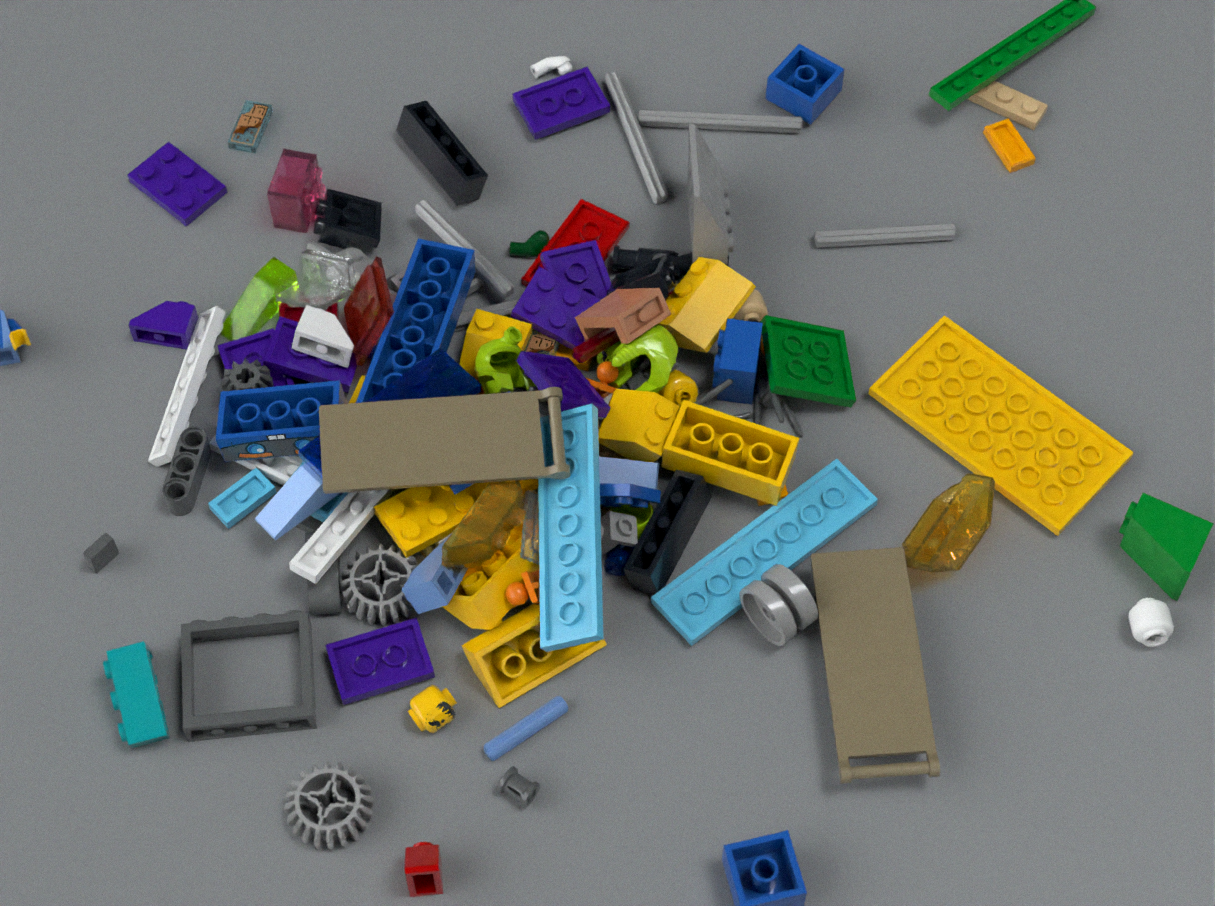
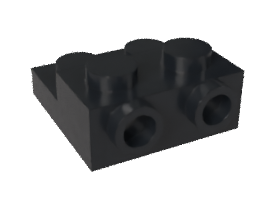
(347, 219)
(653, 274)

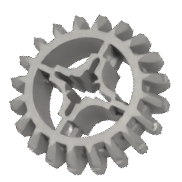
(358, 582)
(307, 796)

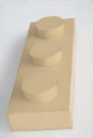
(1010, 104)

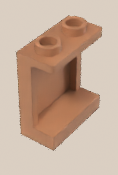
(627, 310)

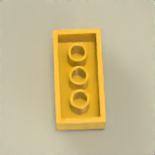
(730, 452)

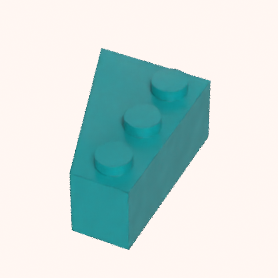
(136, 694)

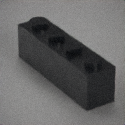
(441, 152)
(667, 532)

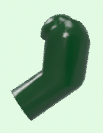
(531, 247)

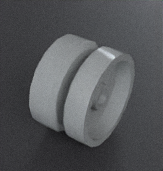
(778, 604)

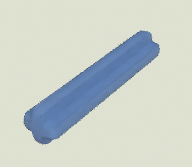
(525, 728)

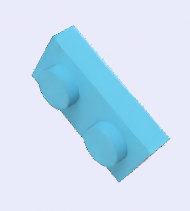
(242, 498)

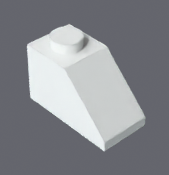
(322, 337)

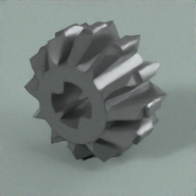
(246, 376)

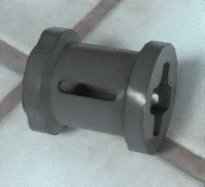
(518, 787)

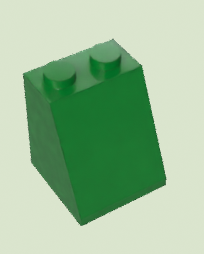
(1163, 541)

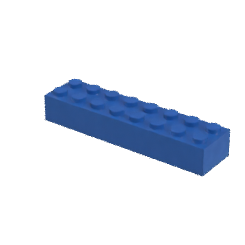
(423, 312)

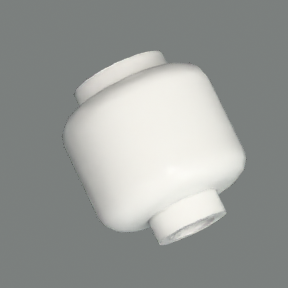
(1151, 622)

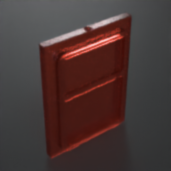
(368, 310)

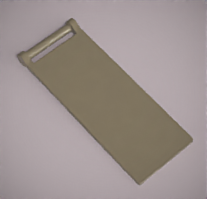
(439, 441)
(873, 662)

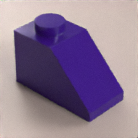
(165, 325)

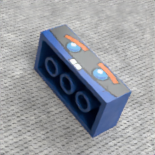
(272, 419)

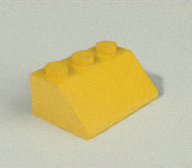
(704, 302)

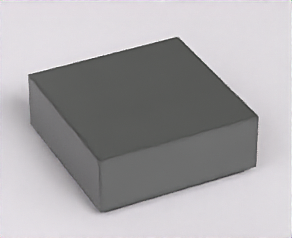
(101, 553)

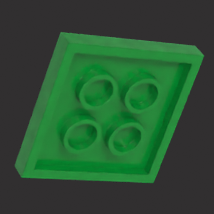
(807, 361)

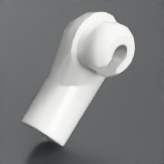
(550, 63)

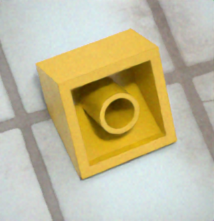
(487, 327)
(637, 424)

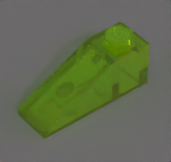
(258, 300)

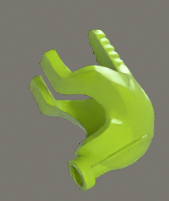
(658, 347)
(497, 364)

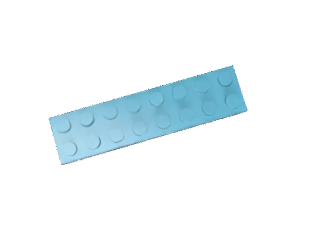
(781, 535)
(571, 536)

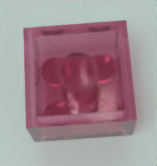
(295, 191)

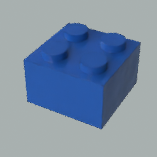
(804, 83)
(738, 360)
(764, 871)

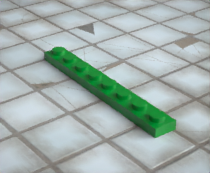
(1010, 52)

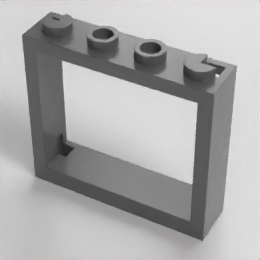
(249, 721)

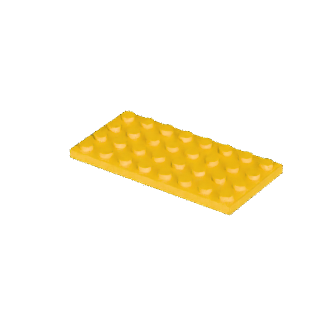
(1001, 424)

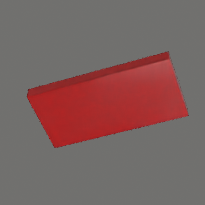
(583, 225)

